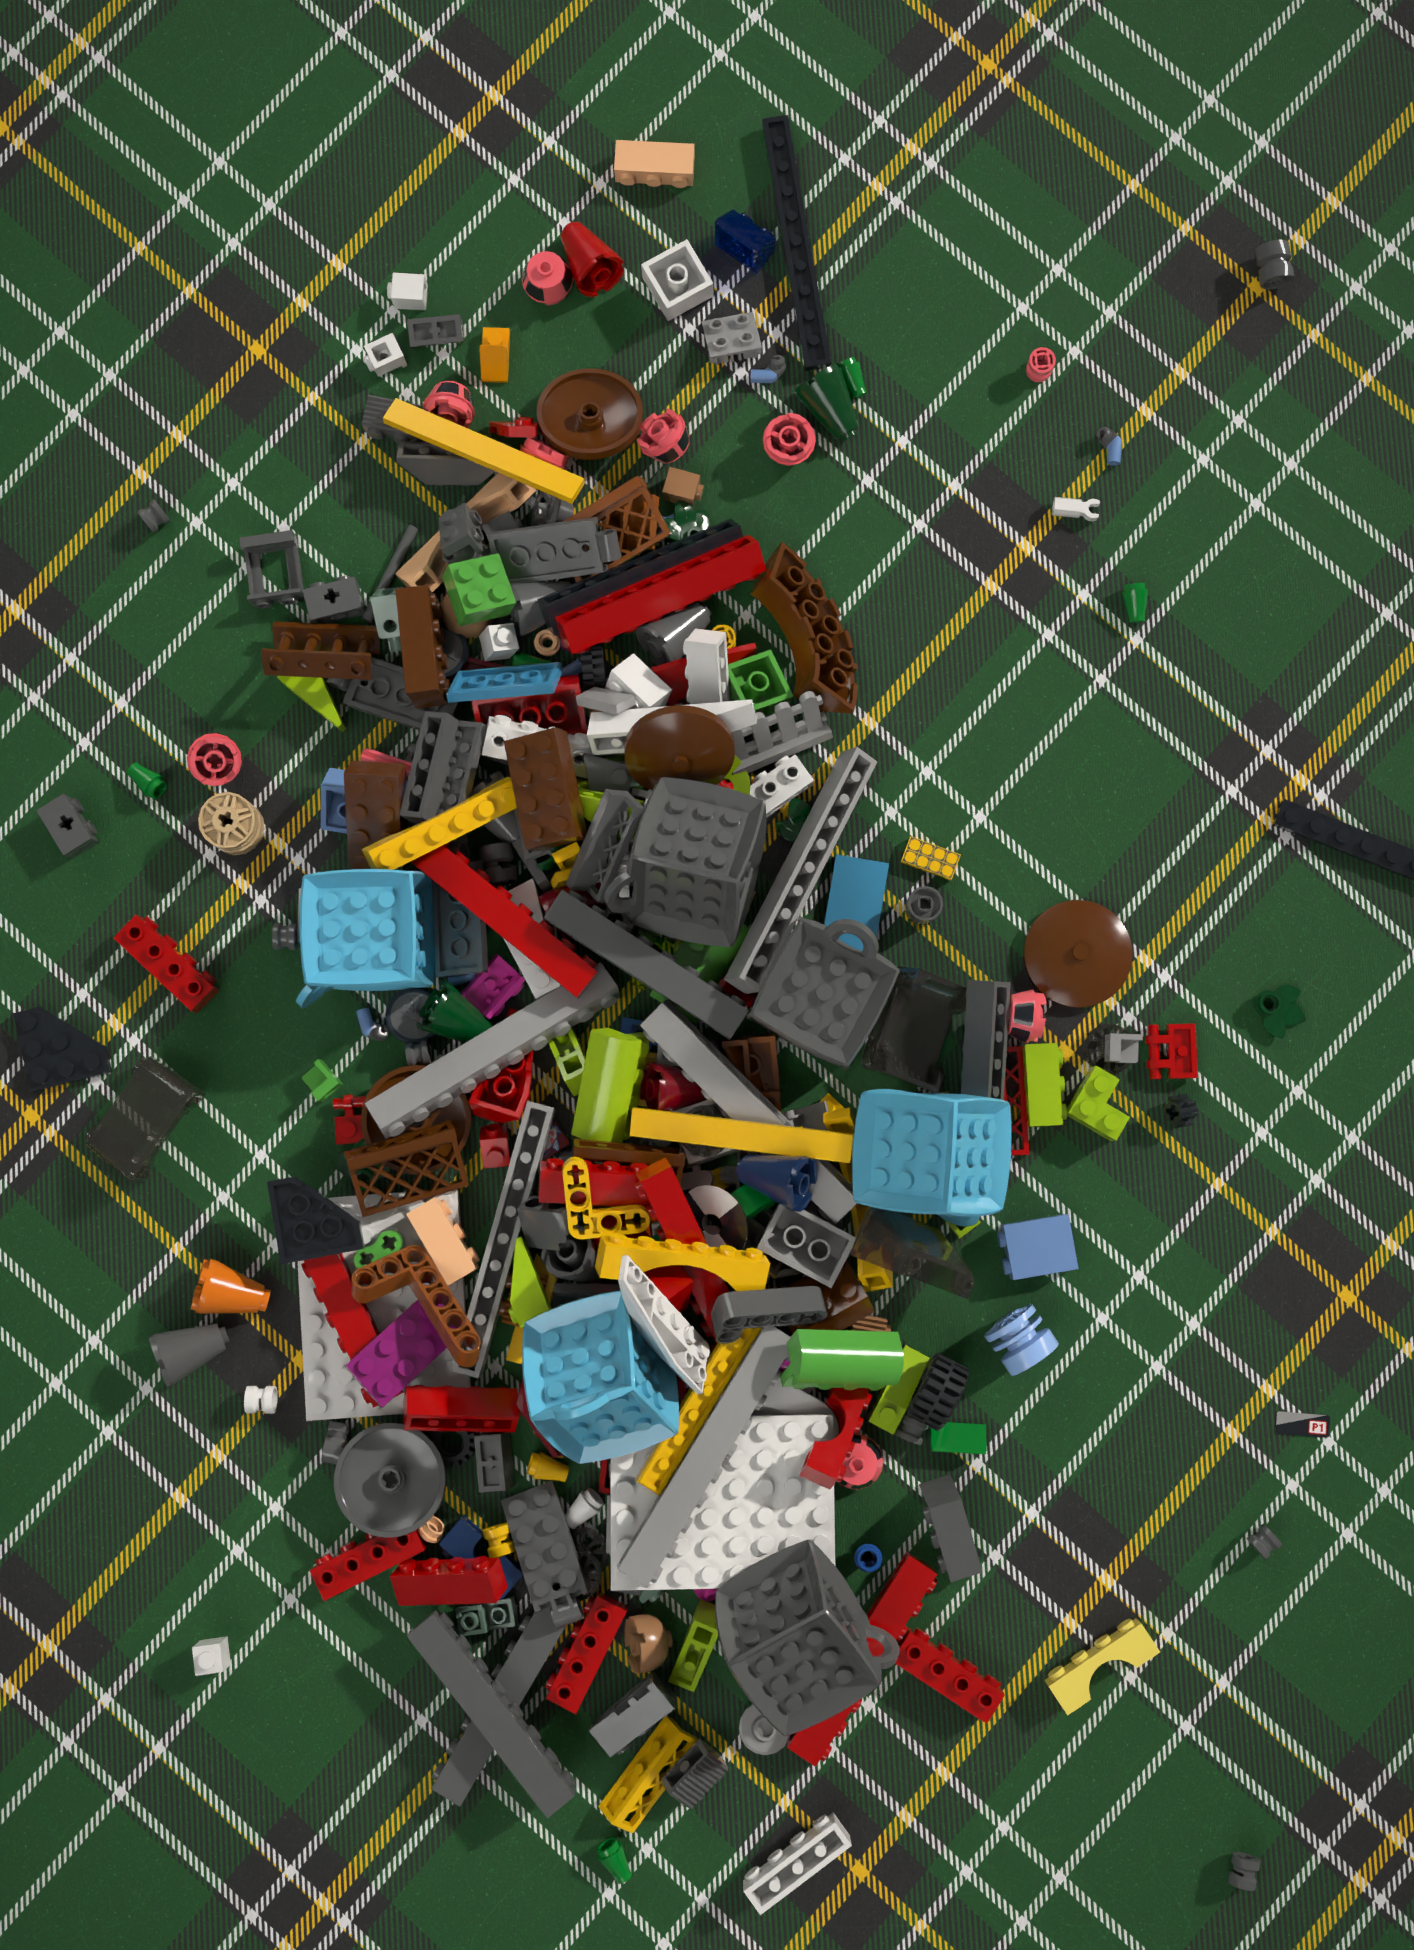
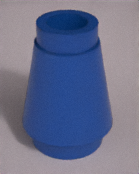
(868, 1564)

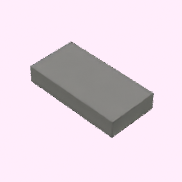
(605, 700)

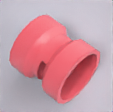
(1037, 370)

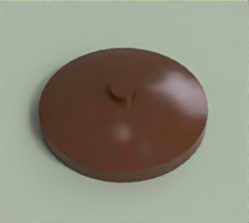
(589, 414)
(680, 745)
(1077, 954)
(457, 1112)

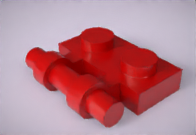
(1180, 1051)
(348, 1127)

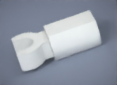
(1074, 508)

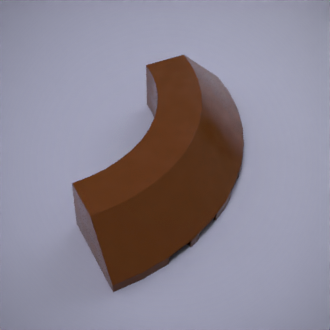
(812, 630)

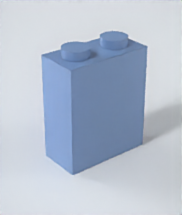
(1037, 1247)

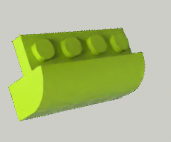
(610, 1085)

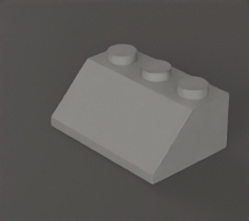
(806, 1244)

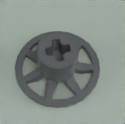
(553, 510)

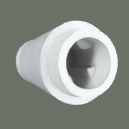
(584, 1507)

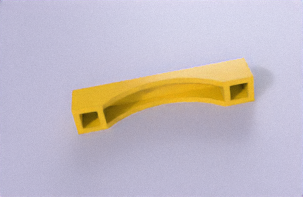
(426, 836)
(739, 1268)

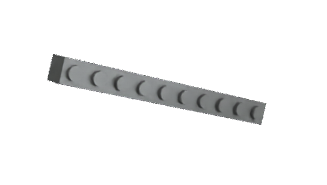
(800, 870)
(488, 1054)
(736, 1096)
(506, 1229)
(704, 1457)

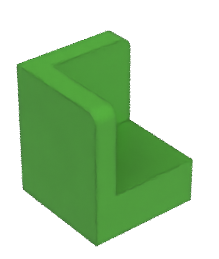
(321, 1081)

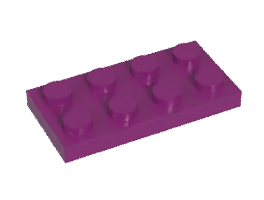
(397, 1354)

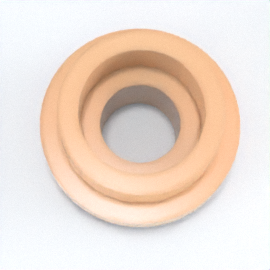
(541, 637)
(432, 1530)

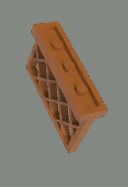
(616, 500)

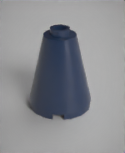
(780, 1178)

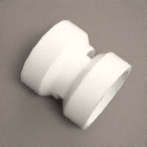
(260, 1399)

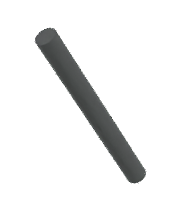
(393, 567)

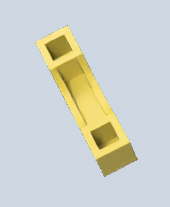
(1072, 1681)

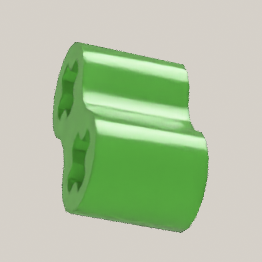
(379, 1248)

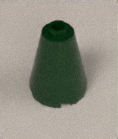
(829, 402)
(452, 1015)

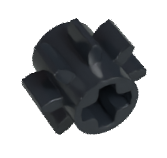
(1181, 1111)

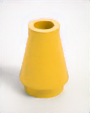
(545, 1467)

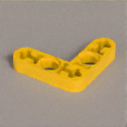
(594, 1216)

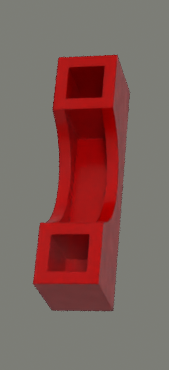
(826, 1458)

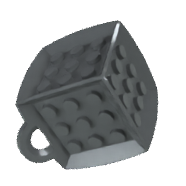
(693, 862)
(825, 991)
(799, 1638)

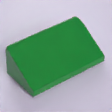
(959, 1438)

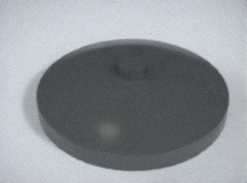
(390, 1480)

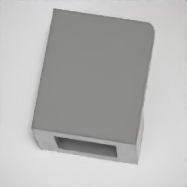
(1122, 1048)

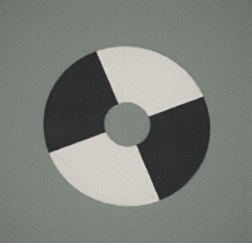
(716, 1201)

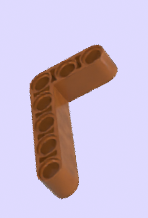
(427, 1295)

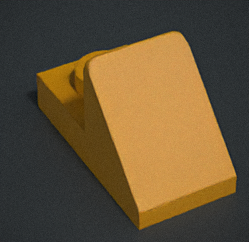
(495, 355)

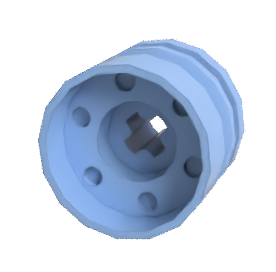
(1023, 1343)

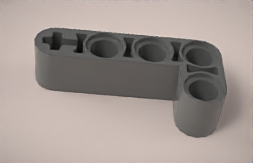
(765, 1309)

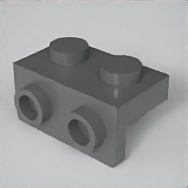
(459, 529)

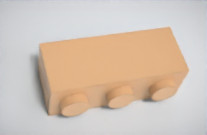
(654, 163)
(444, 1240)

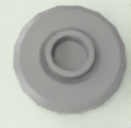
(759, 1734)

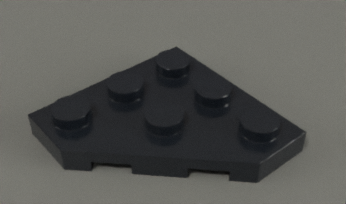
(57, 1051)
(310, 1223)

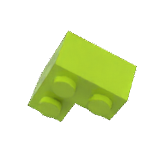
(1091, 1107)

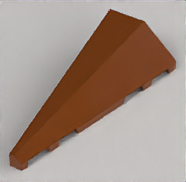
(758, 1061)

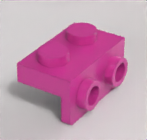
(493, 989)

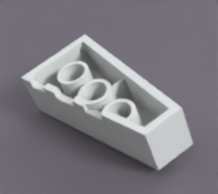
(537, 979)

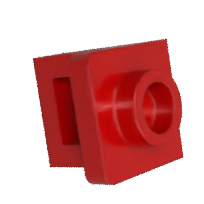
(495, 1145)

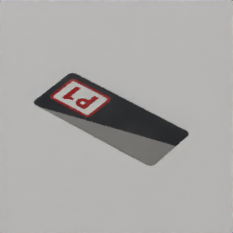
(1302, 1424)

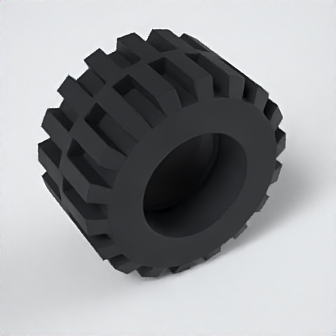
(938, 1392)

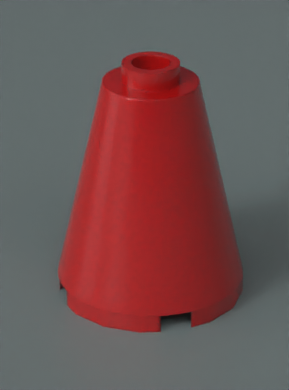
(590, 260)

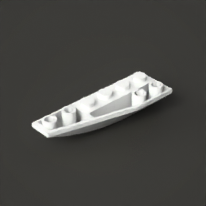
(609, 731)
(663, 1326)

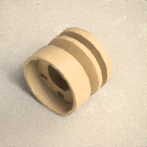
(245, 830)

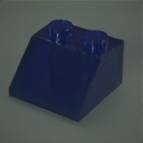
(744, 240)

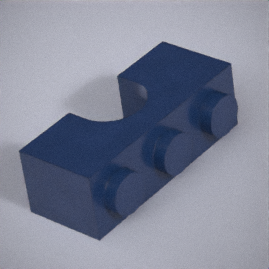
(462, 1542)

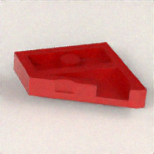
(520, 428)

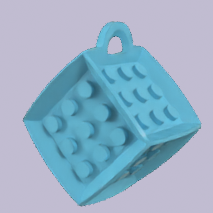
(365, 931)
(932, 1154)
(596, 1381)

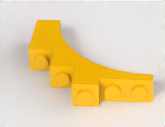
(870, 1275)

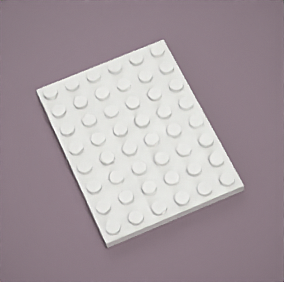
(328, 1385)
(748, 1512)

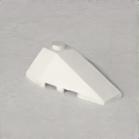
(792, 1402)

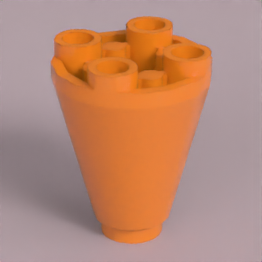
(227, 1291)

